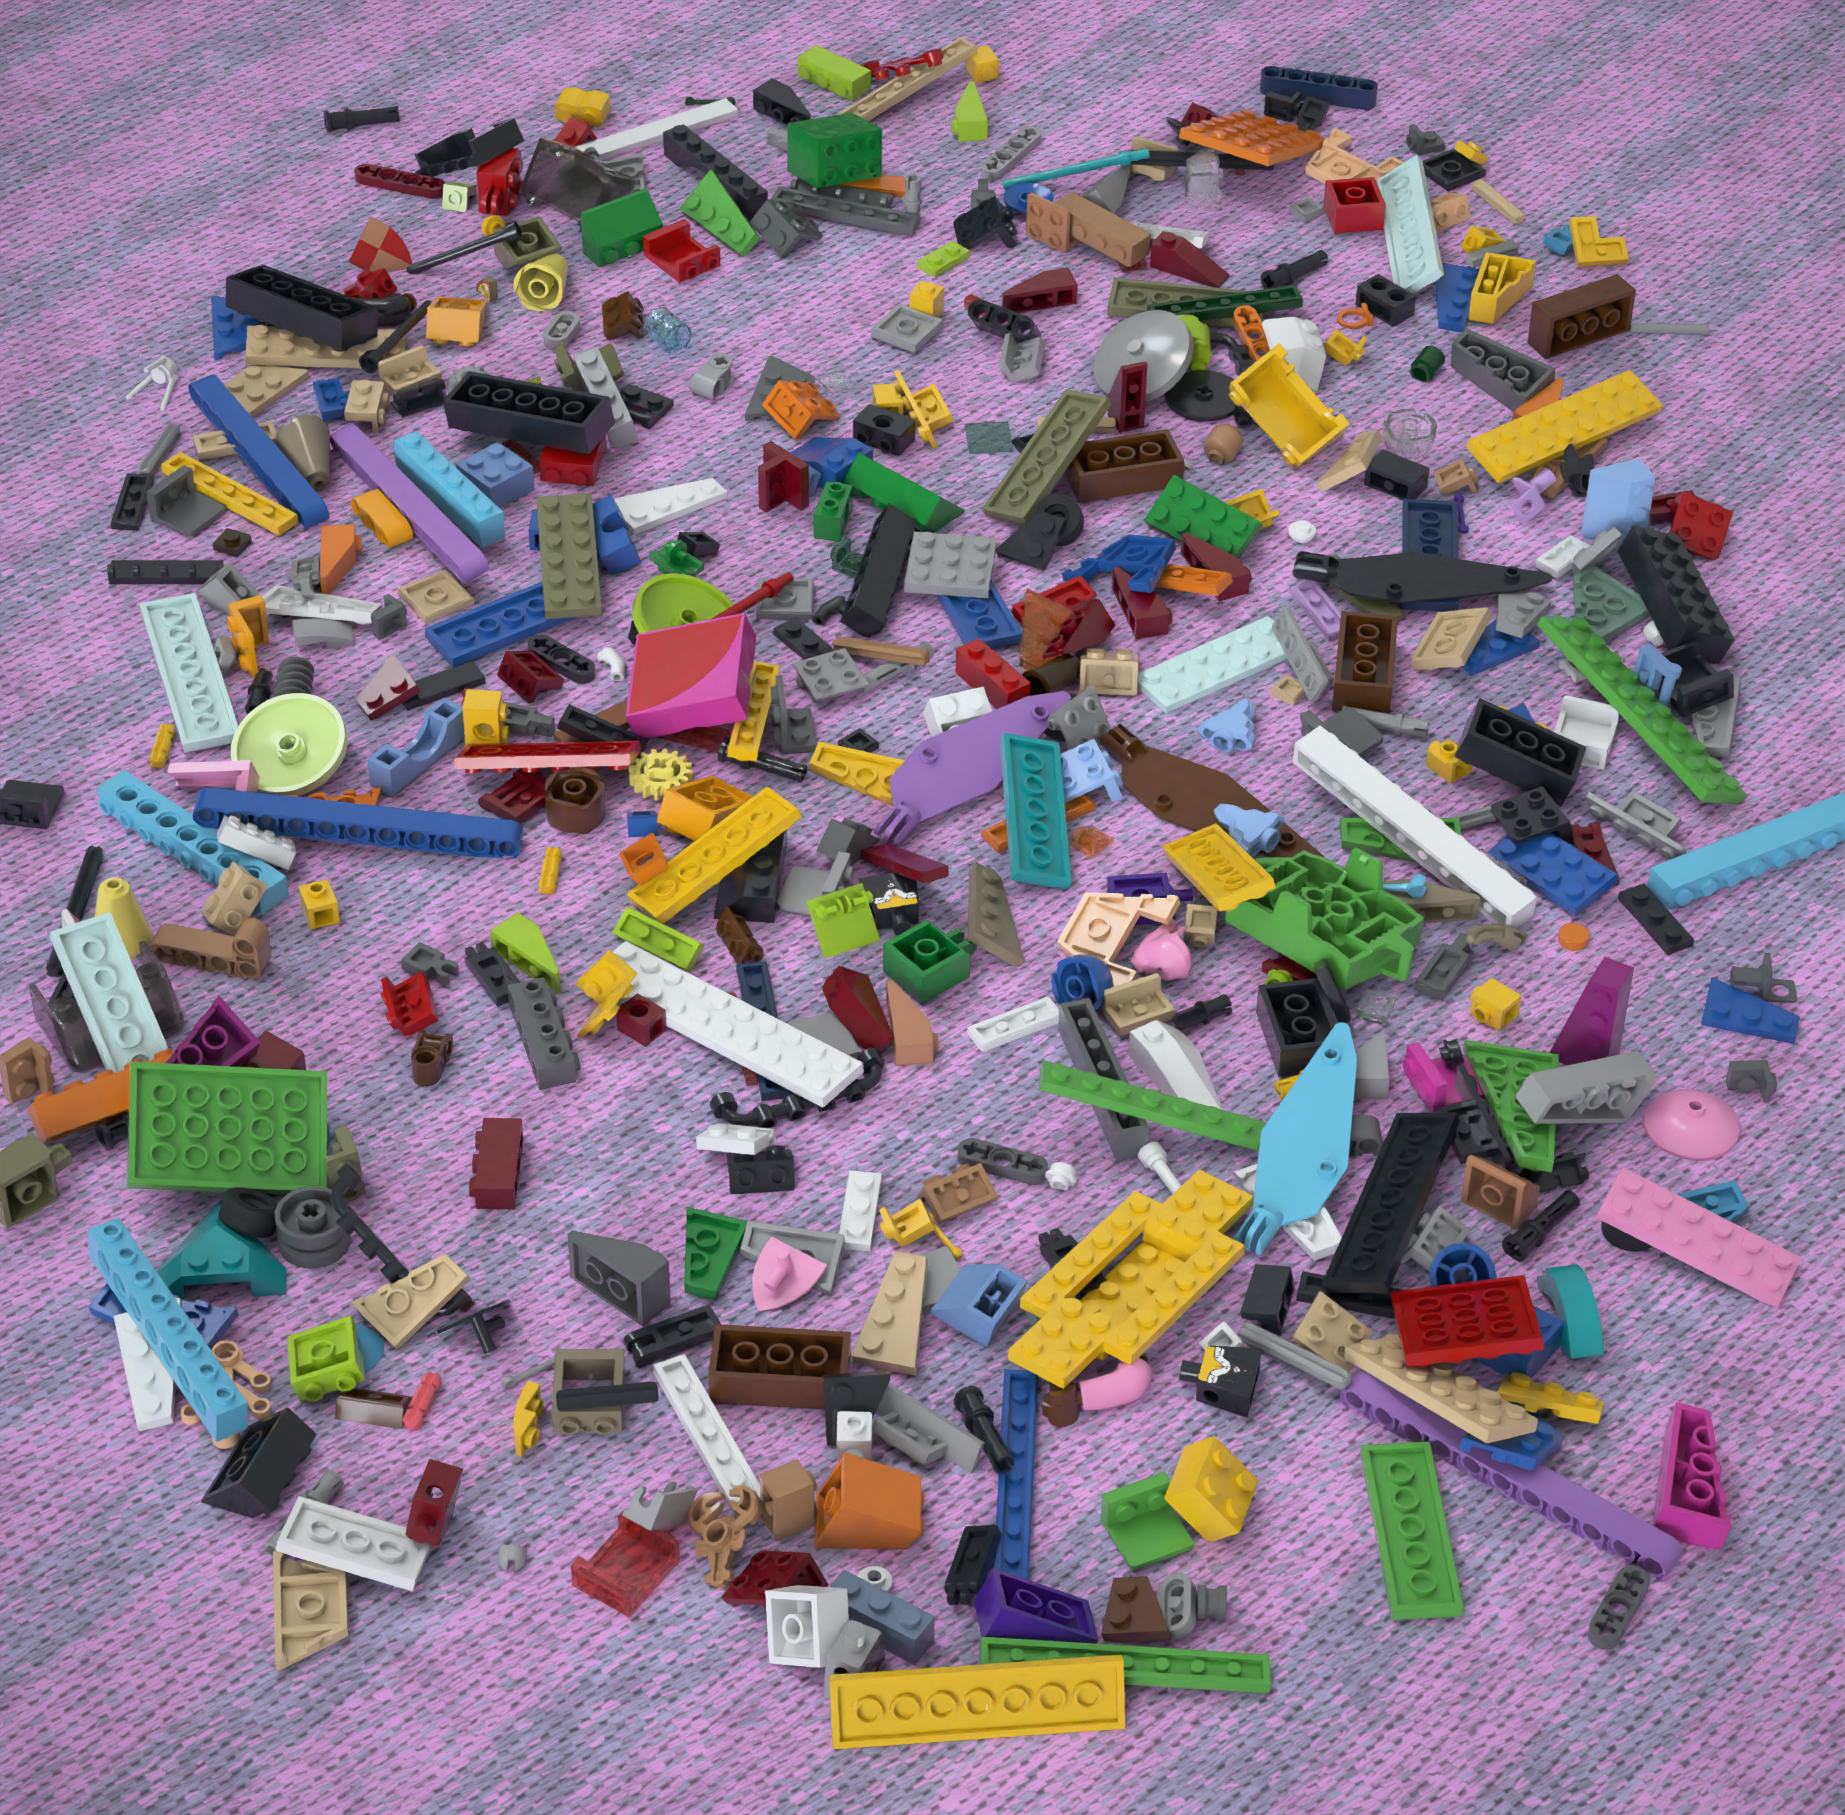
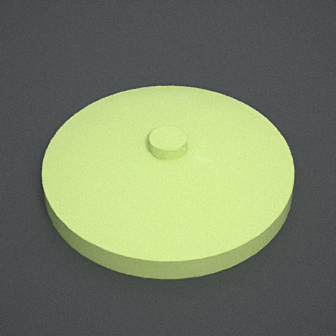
(292, 743)

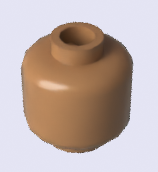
(1223, 443)

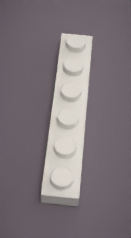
(705, 1426)

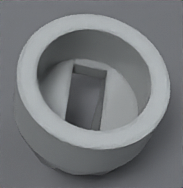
(512, 1553)

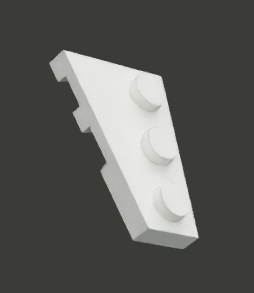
(1197, 238)

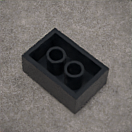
(1294, 1022)

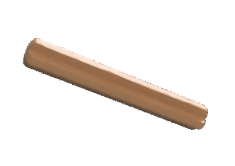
(882, 651)

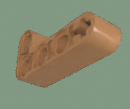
(209, 951)

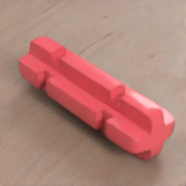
(422, 1401)

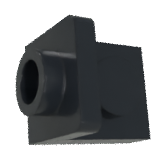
(1282, 106)
(699, 543)

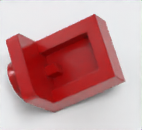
(575, 132)

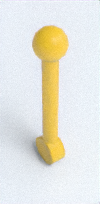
(956, 1251)

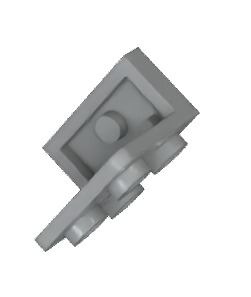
(809, 883)

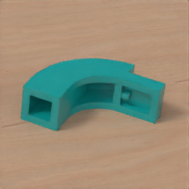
(1576, 1307)

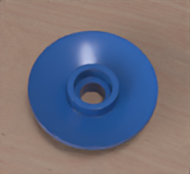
(1016, 195)

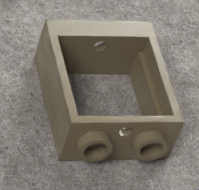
(588, 1365)

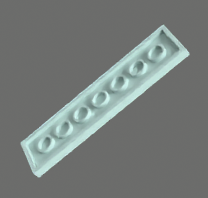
(1410, 227)
(189, 672)

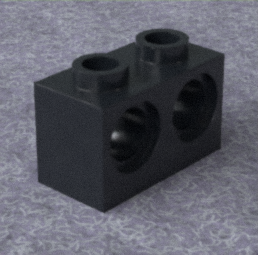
(1386, 300)

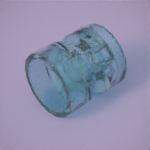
(667, 330)

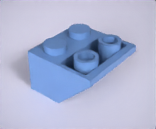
(980, 1300)

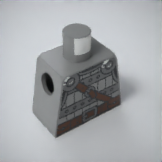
(855, 1650)

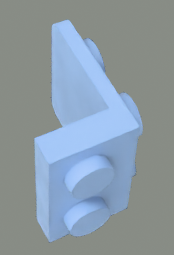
(1087, 769)

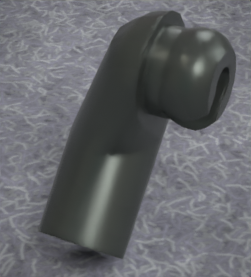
(826, 609)

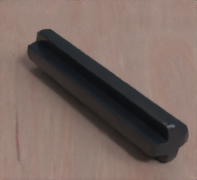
(607, 1396)

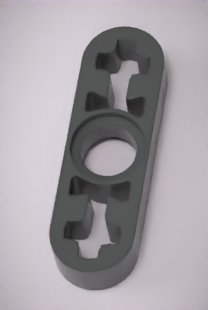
(997, 1152)
(1618, 1594)

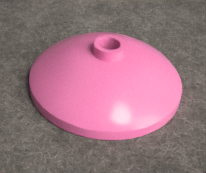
(1691, 1124)

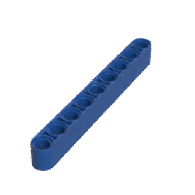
(258, 451)

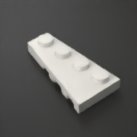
(662, 505)
(290, 602)
(1314, 1235)
(148, 1380)

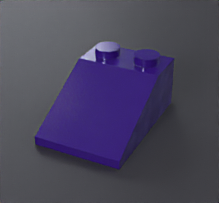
(1031, 1611)

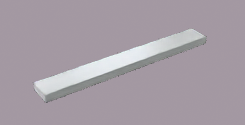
(653, 132)

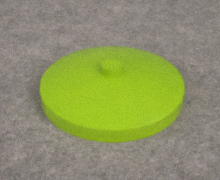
(676, 601)

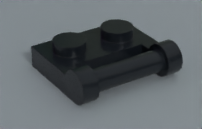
(645, 405)

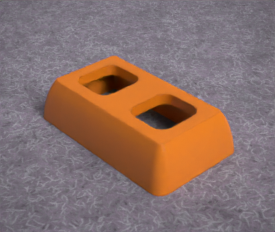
(640, 851)

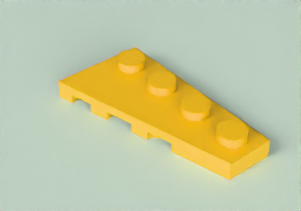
(856, 769)

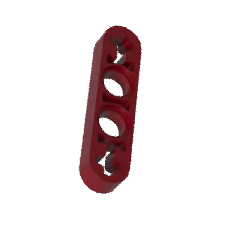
(376, 177)

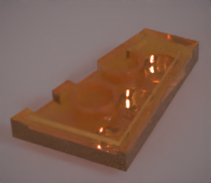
(1040, 624)

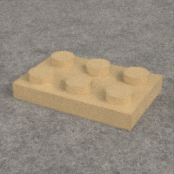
(1450, 639)

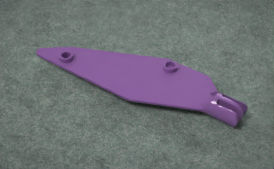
(960, 763)

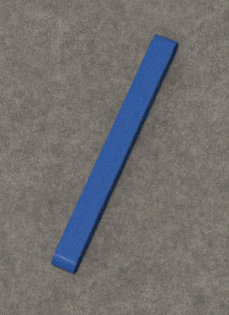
(361, 823)

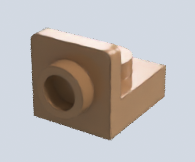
(1455, 477)

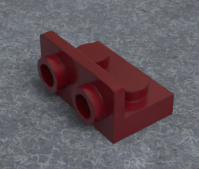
(528, 674)

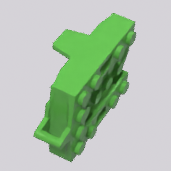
(1333, 917)

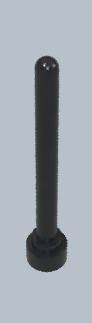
(509, 233)
(371, 358)

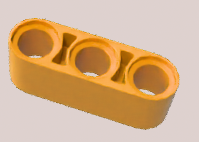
(382, 518)

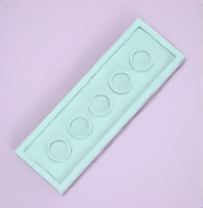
(1212, 666)
(108, 991)

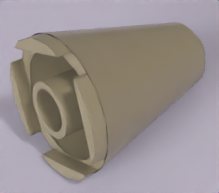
(307, 448)

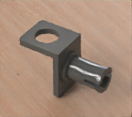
(1762, 978)

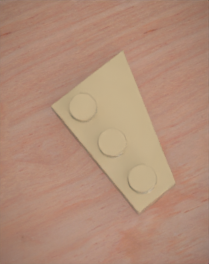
(1352, 461)

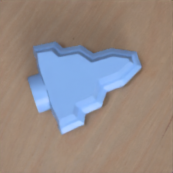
(1231, 728)
(1250, 828)

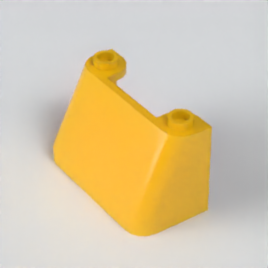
(1286, 408)

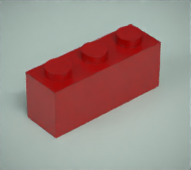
(985, 668)

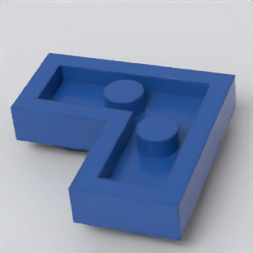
(330, 398)

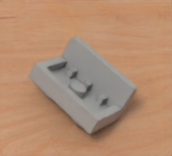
(1021, 359)

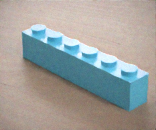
(449, 489)

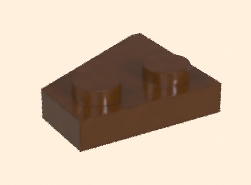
(1133, 1612)

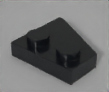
(1034, 541)
(851, 1393)

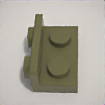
(344, 1152)

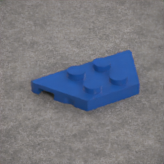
(229, 328)
(1524, 1450)

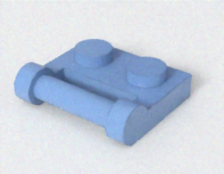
(1651, 667)

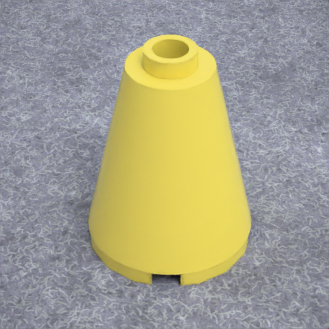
(542, 282)
(118, 899)

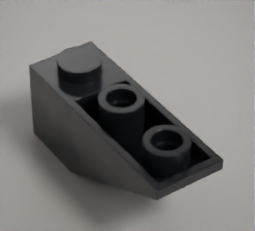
(779, 102)

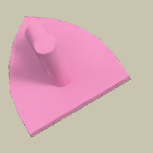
(783, 1275)

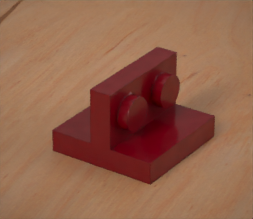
(782, 479)

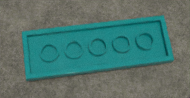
(1035, 811)

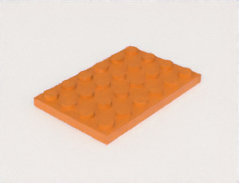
(1253, 137)

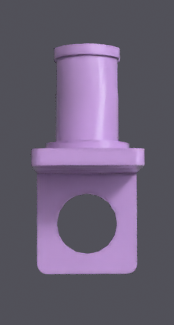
(1531, 493)

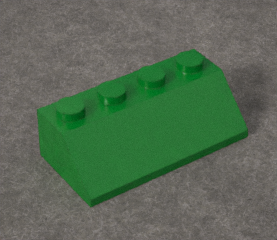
(890, 487)

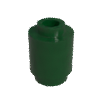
(1427, 364)

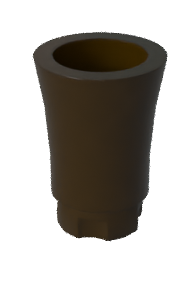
(1054, 675)

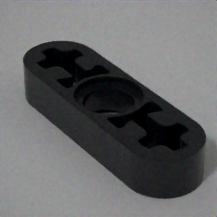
(556, 650)

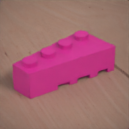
(1689, 1484)

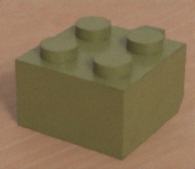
(29, 1178)

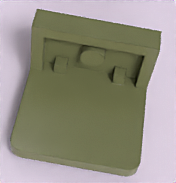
(568, 370)

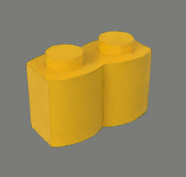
(579, 104)

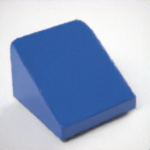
(642, 823)

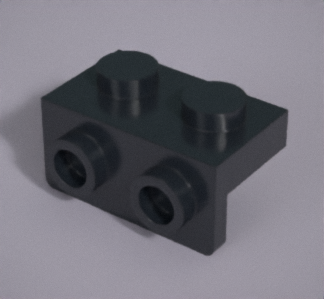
(762, 1172)

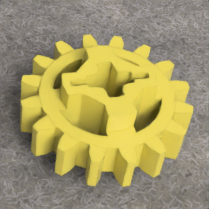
(659, 772)

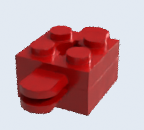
(500, 183)

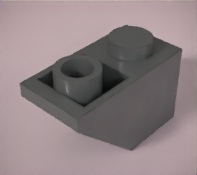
(847, 838)

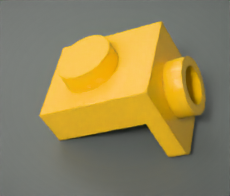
(1343, 348)
(908, 1223)

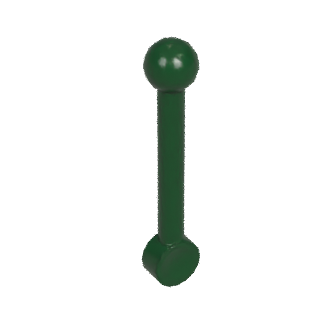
(690, 101)

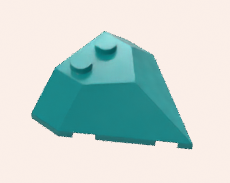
(222, 1255)

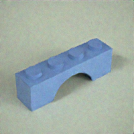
(438, 734)

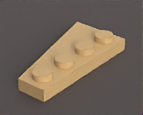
(894, 1322)

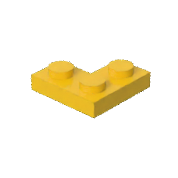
(1593, 250)

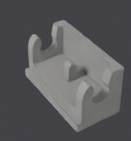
(664, 1510)

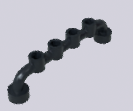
(1239, 355)
(794, 1107)
(372, 1243)

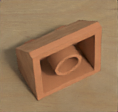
(1498, 1192)

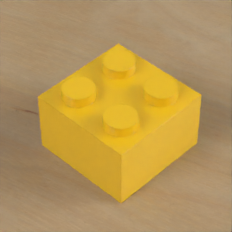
(1211, 1489)

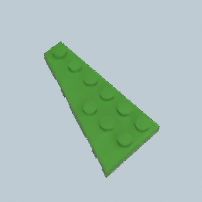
(1500, 1076)

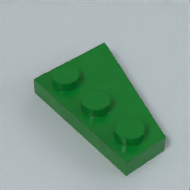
(710, 1251)

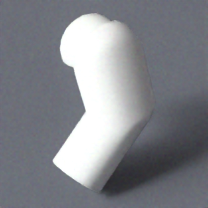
(1652, 634)
(617, 663)

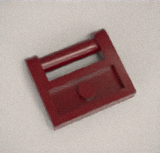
(517, 797)

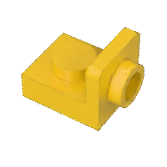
(1480, 238)

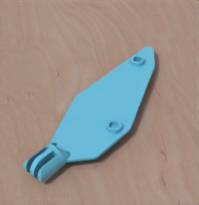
(1304, 1143)

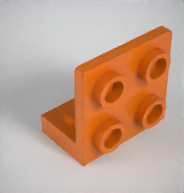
(798, 405)

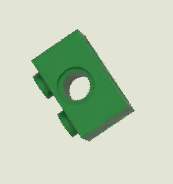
(833, 511)

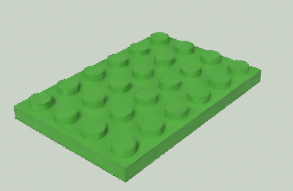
(226, 1128)

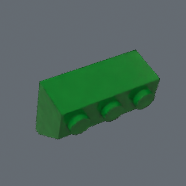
(618, 227)

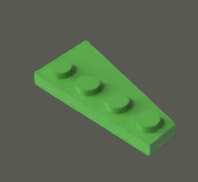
(720, 215)

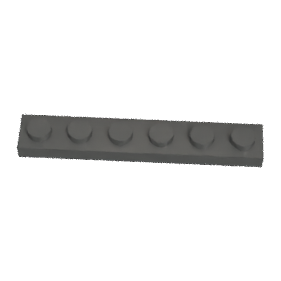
(850, 211)

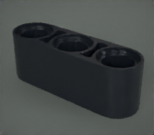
(996, 315)

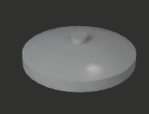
(1149, 337)

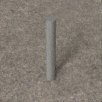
(1669, 328)

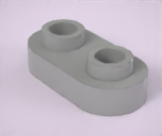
(561, 329)
(1178, 1604)

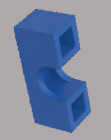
(613, 542)

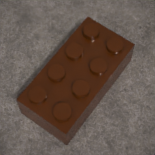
(1581, 316)
(1125, 465)
(1365, 661)
(775, 1365)

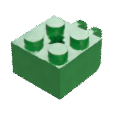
(928, 960)

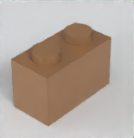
(788, 1499)

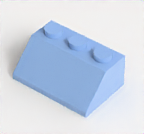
(1618, 498)

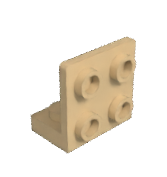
(1109, 672)

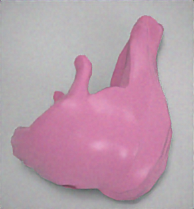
(1164, 953)

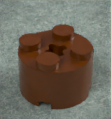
(575, 800)

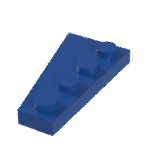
(1454, 296)

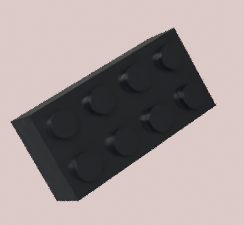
(1520, 751)

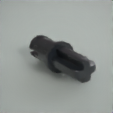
(259, 690)
(1202, 1012)

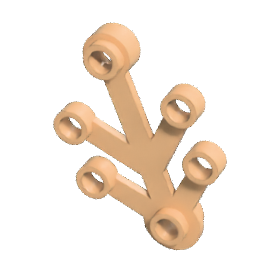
(236, 1364)

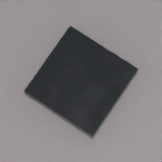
(1452, 170)

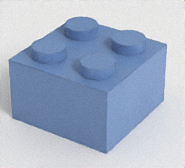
(498, 474)

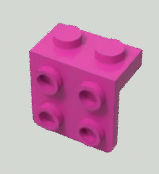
(1432, 1078)

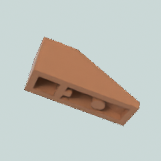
(910, 1028)

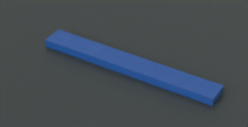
(1016, 1485)

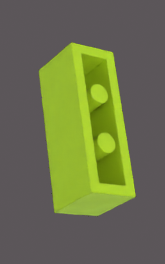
(834, 73)

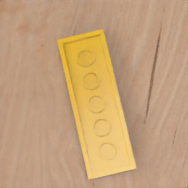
(715, 855)
(1219, 867)

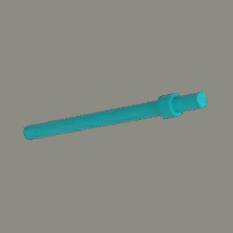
(1123, 158)

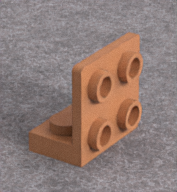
(1049, 223)

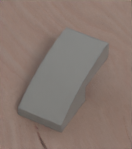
(317, 630)

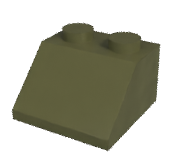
(536, 243)

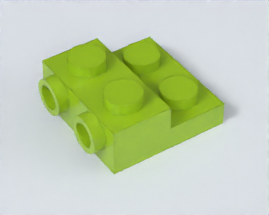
(325, 1359)

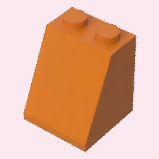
(868, 1506)

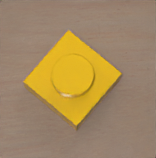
(1471, 151)

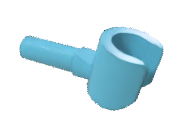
(1415, 888)

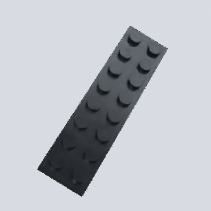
(1391, 1203)

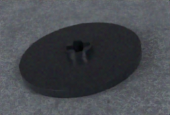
(1188, 399)

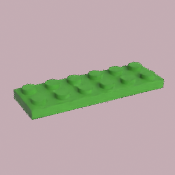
(1411, 1531)

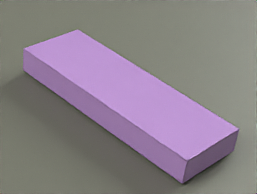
(1318, 608)

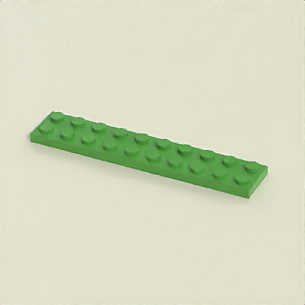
(1642, 710)

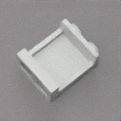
(1590, 725)

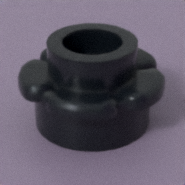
(1451, 1053)

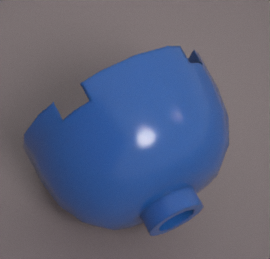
(1080, 978)
(1461, 1264)

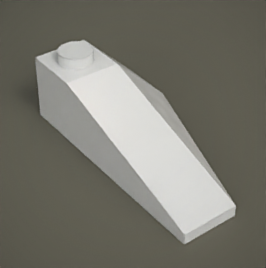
(1172, 1063)

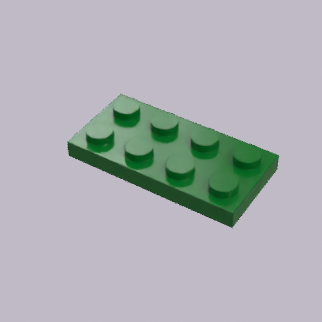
(1190, 510)

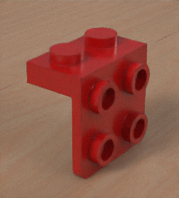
(1700, 524)

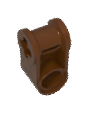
(430, 1057)

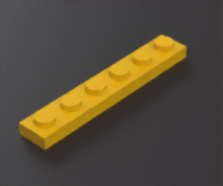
(234, 495)
(749, 733)

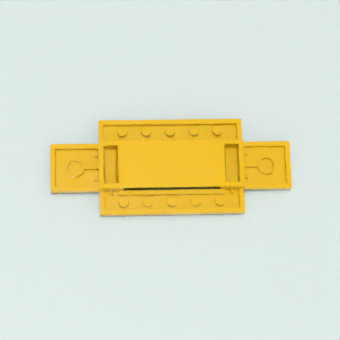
(1145, 1292)

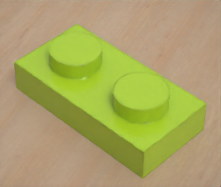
(943, 259)

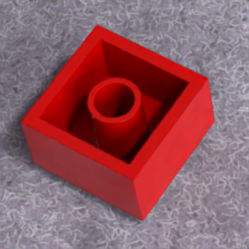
(1354, 205)

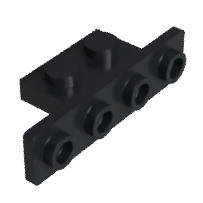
(1476, 1130)

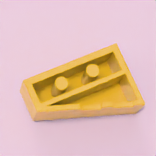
(1499, 286)

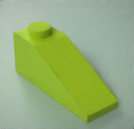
(969, 116)
(524, 946)

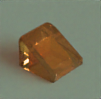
(1090, 841)

